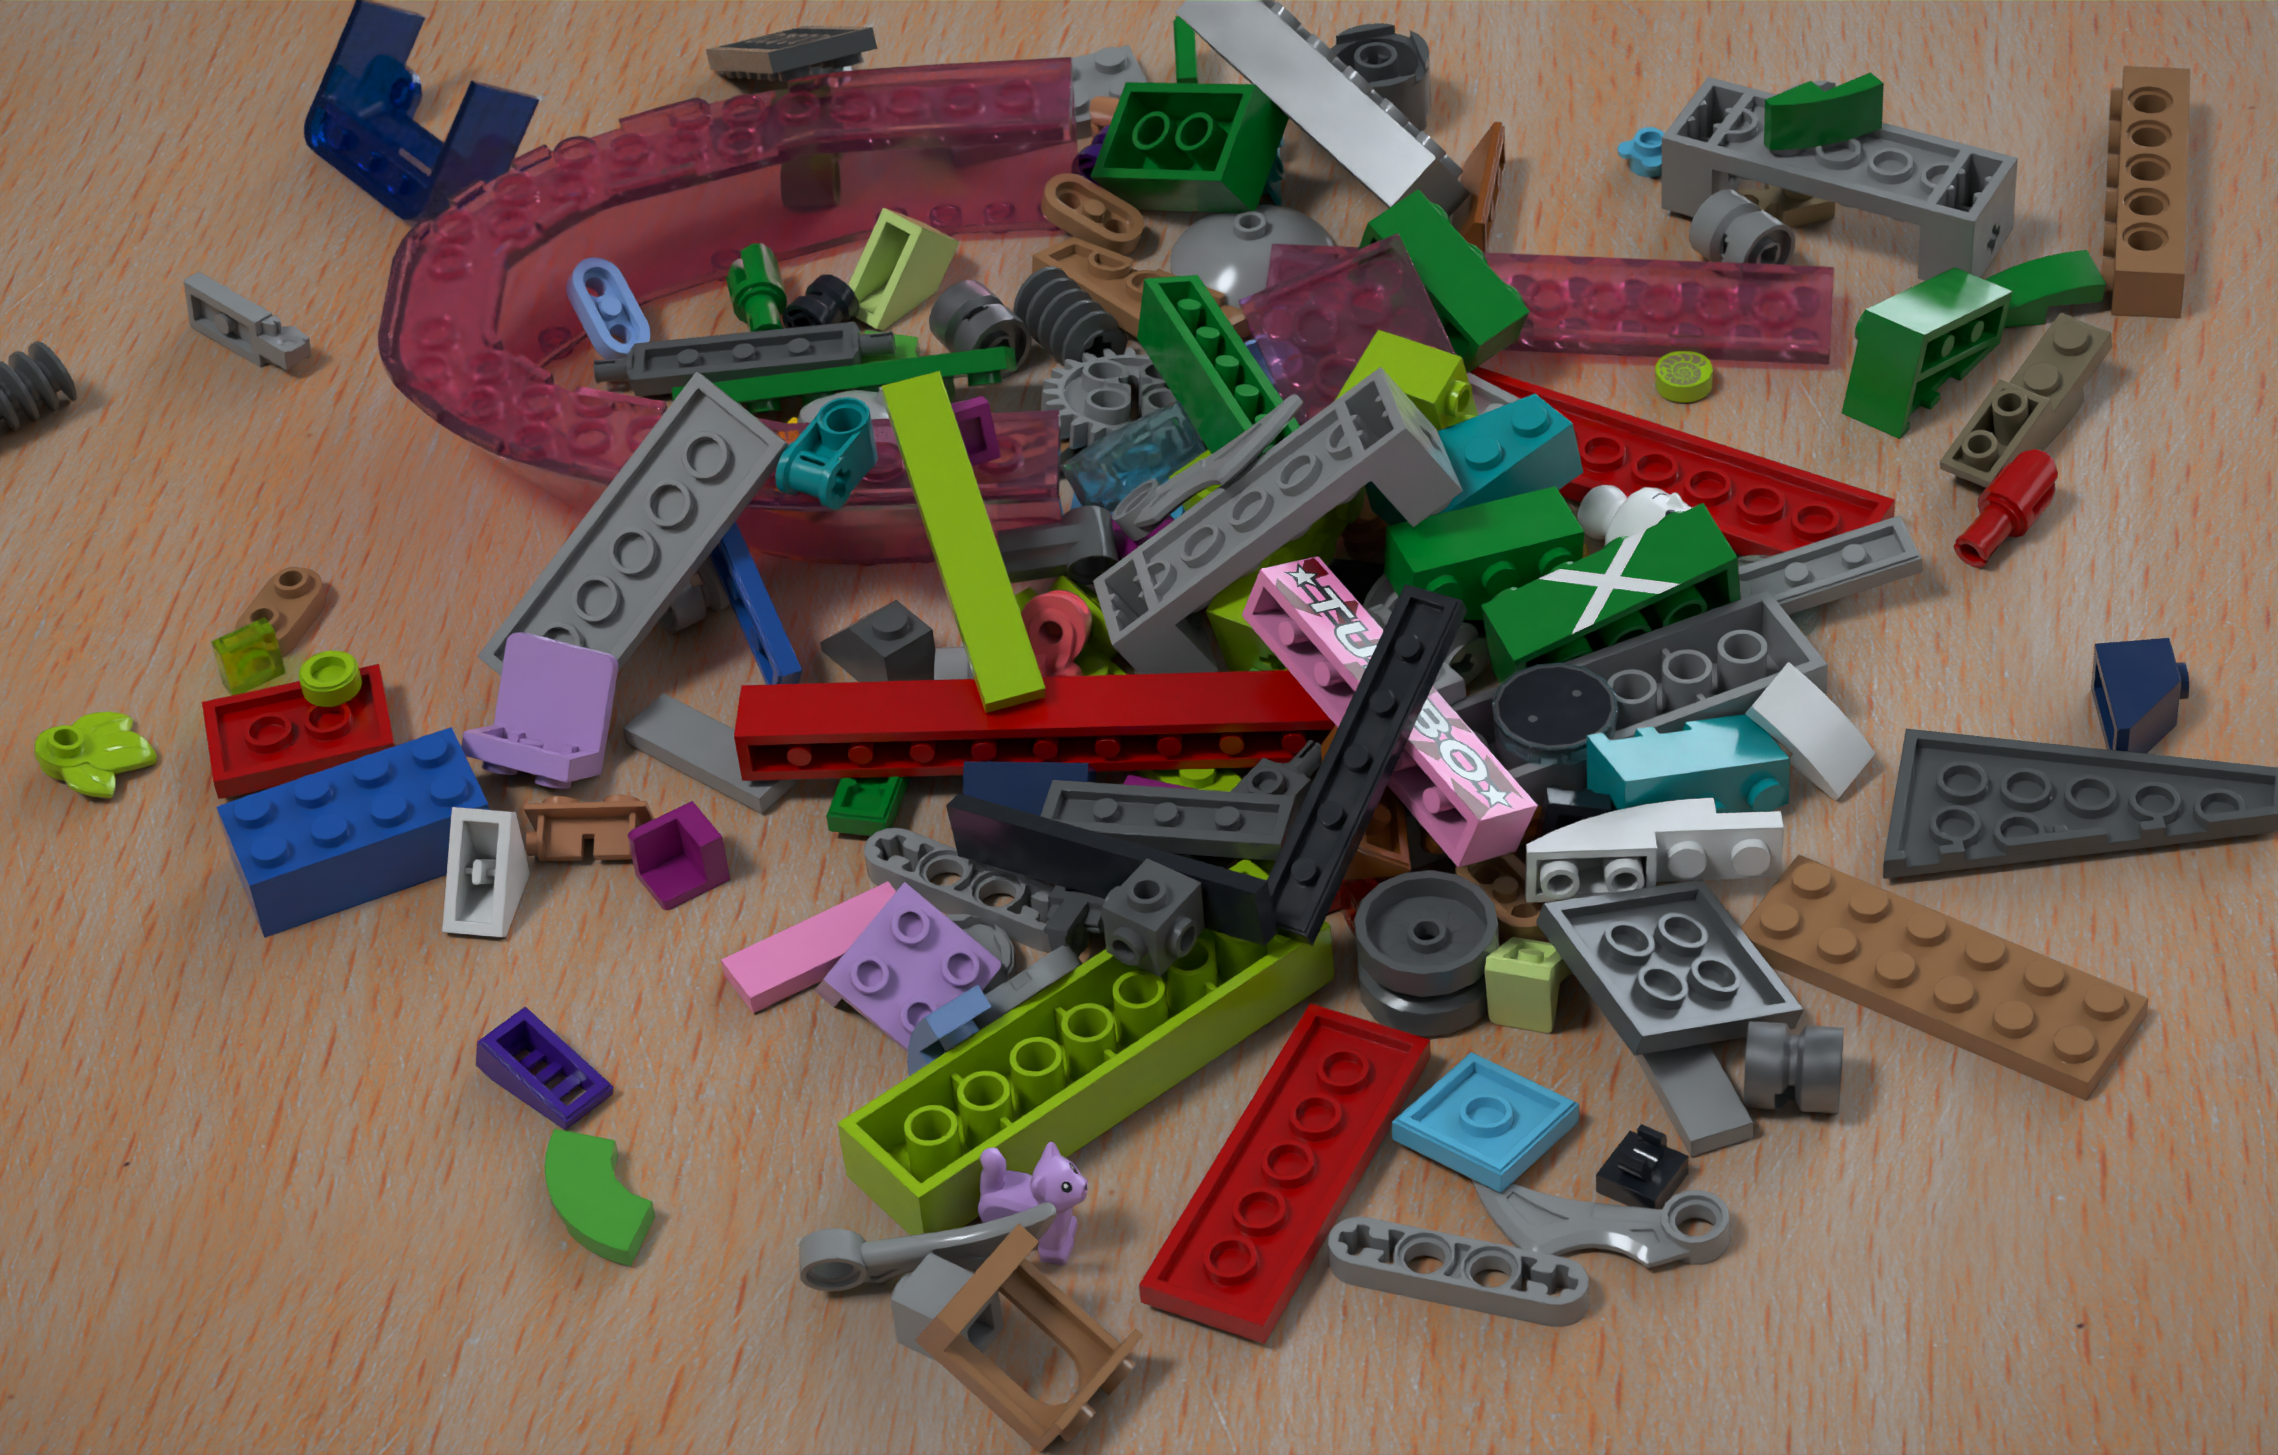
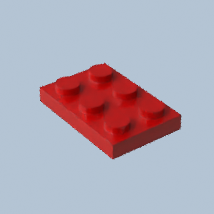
(280, 736)

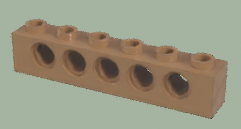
(2148, 192)

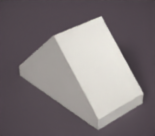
(483, 872)

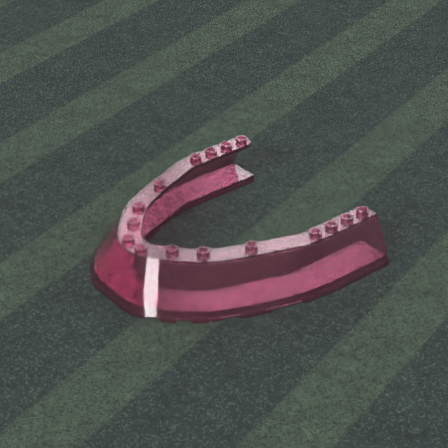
(672, 203)

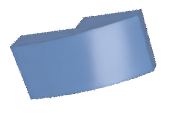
(945, 1028)

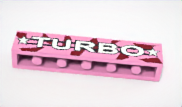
(1444, 769)

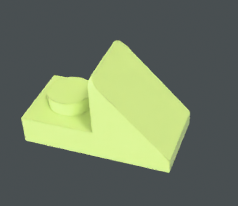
(1524, 984)

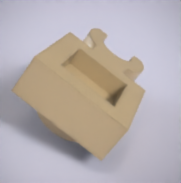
(1790, 207)

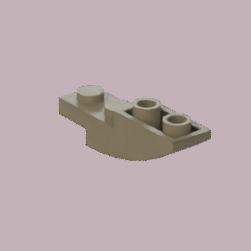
(2033, 404)

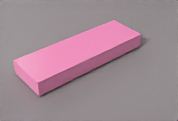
(802, 952)

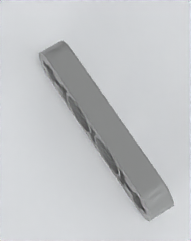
(928, 858)
(1461, 1262)

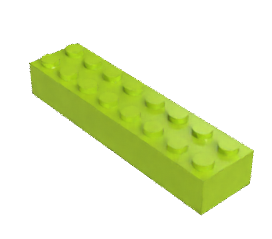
(1068, 1068)

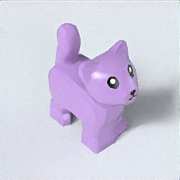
(1052, 1181)

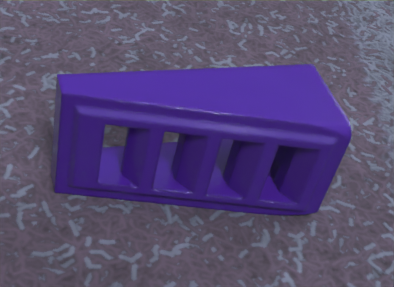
(526, 1031)

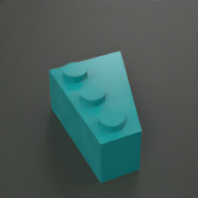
(1502, 456)
(1708, 759)

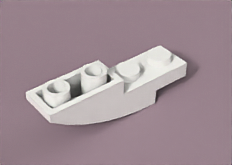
(1652, 845)

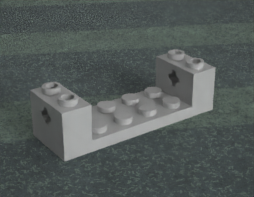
(1947, 187)
(1361, 437)

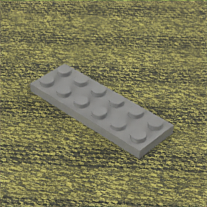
(649, 528)

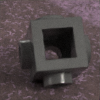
(1153, 917)

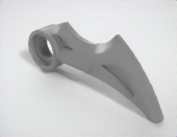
(1152, 503)
(1645, 1234)
(844, 1259)

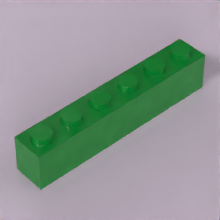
(1205, 361)

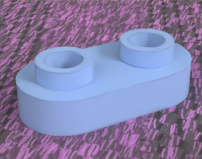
(611, 312)

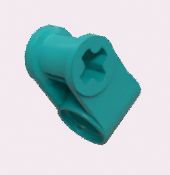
(830, 454)

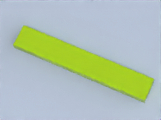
(963, 542)

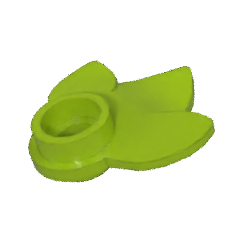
(93, 752)

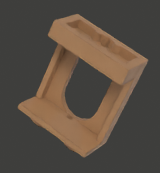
(1097, 1355)

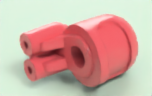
(1058, 631)

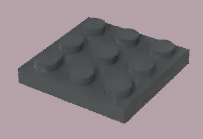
(1667, 966)

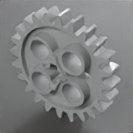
(1097, 394)

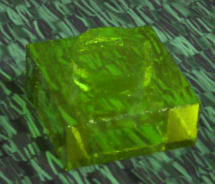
(248, 657)

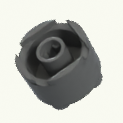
(1392, 65)

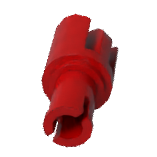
(2009, 506)

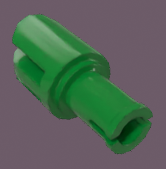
(757, 288)

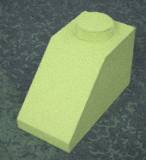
(899, 268)

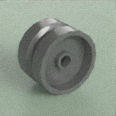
(1425, 952)

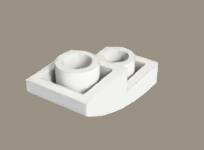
(1814, 729)

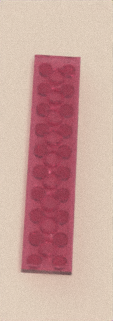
(1648, 304)

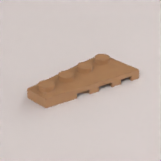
(1114, 282)

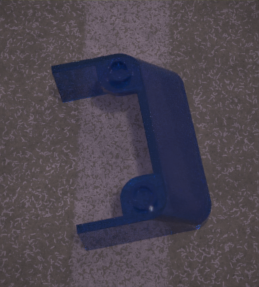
(367, 125)

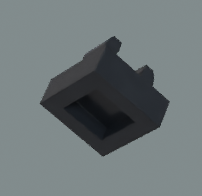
(1569, 806)
(1642, 1170)

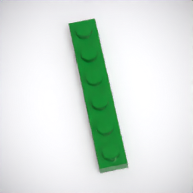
(765, 392)

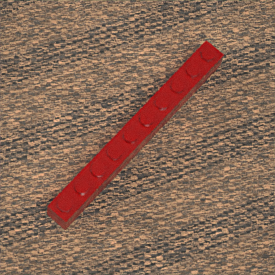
(1090, 719)

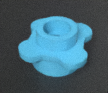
(1644, 152)

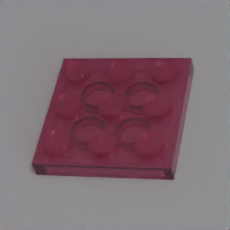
(1326, 317)

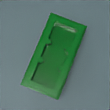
(866, 804)

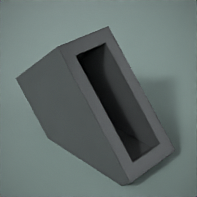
(884, 646)

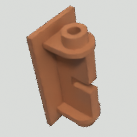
(565, 823)

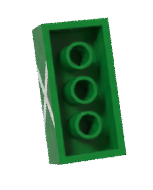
(1614, 594)

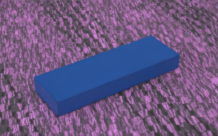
(754, 610)

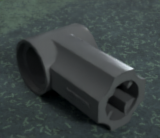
(1076, 547)

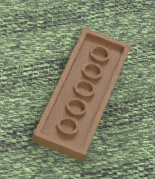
(1944, 977)

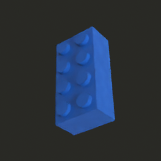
(349, 831)

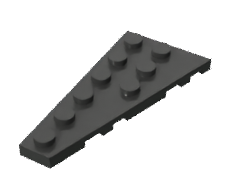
(2024, 801)

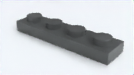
(1177, 817)

